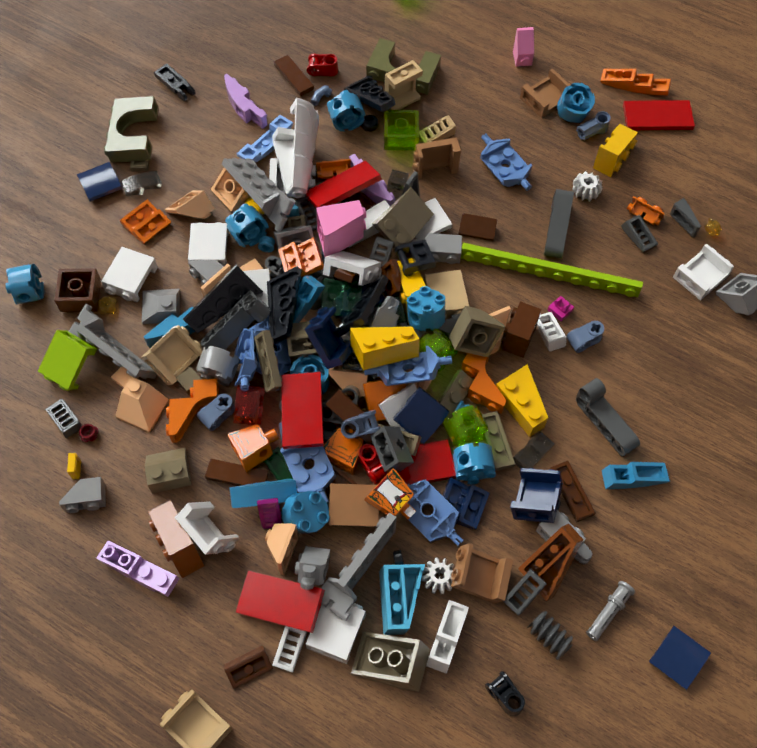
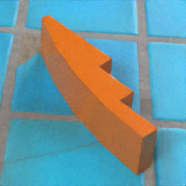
(631, 81)

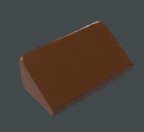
(477, 226)
(247, 667)

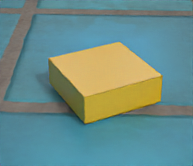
(74, 466)

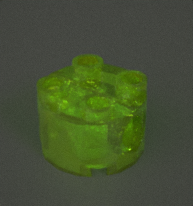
(439, 344)
(466, 426)

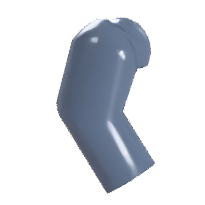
(324, 90)

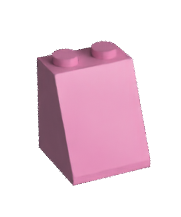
(340, 226)

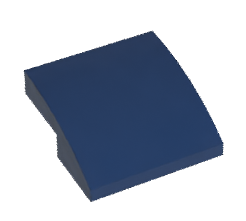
(99, 181)
(421, 415)
(467, 501)
(680, 657)

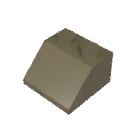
(476, 332)
(167, 470)

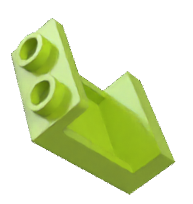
(65, 359)

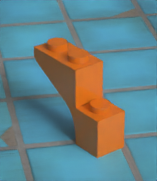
(482, 389)
(183, 410)

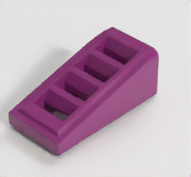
(269, 512)

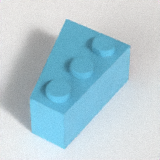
(398, 596)

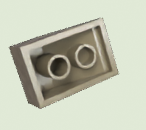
(403, 218)
(391, 660)

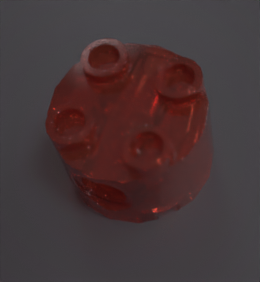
(249, 405)

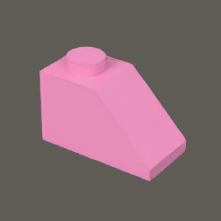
(524, 47)

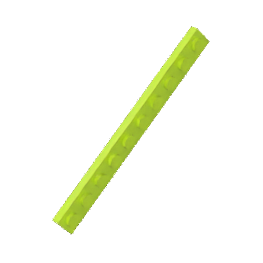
(551, 270)

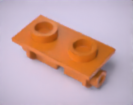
(326, 168)
(652, 212)

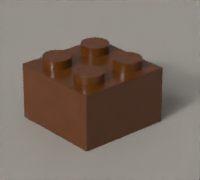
(76, 289)
(520, 329)

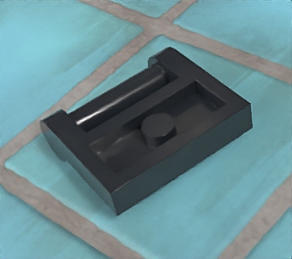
(420, 254)

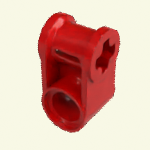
(324, 65)
(373, 465)

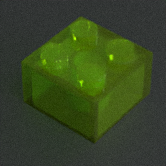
(401, 129)

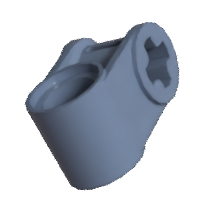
(586, 336)
(216, 412)
(362, 424)

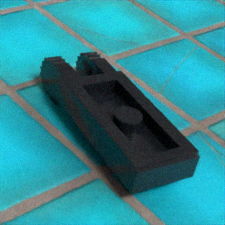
(174, 81)

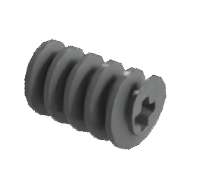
(551, 635)

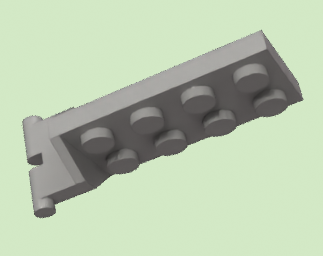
(261, 189)
(92, 331)
(340, 590)

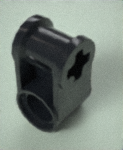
(505, 693)

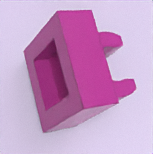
(560, 308)

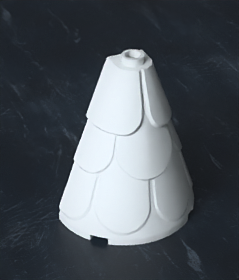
(297, 148)

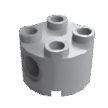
(218, 365)

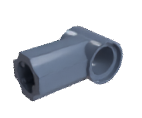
(595, 126)

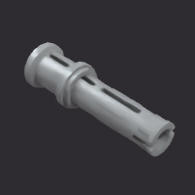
(615, 603)

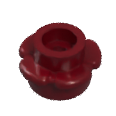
(88, 428)

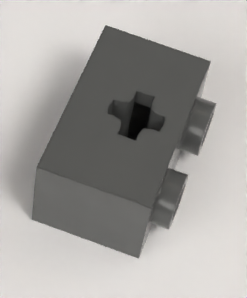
(392, 448)

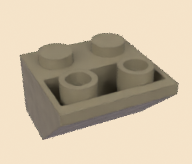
(299, 342)

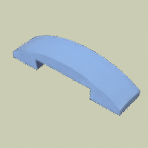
(264, 144)

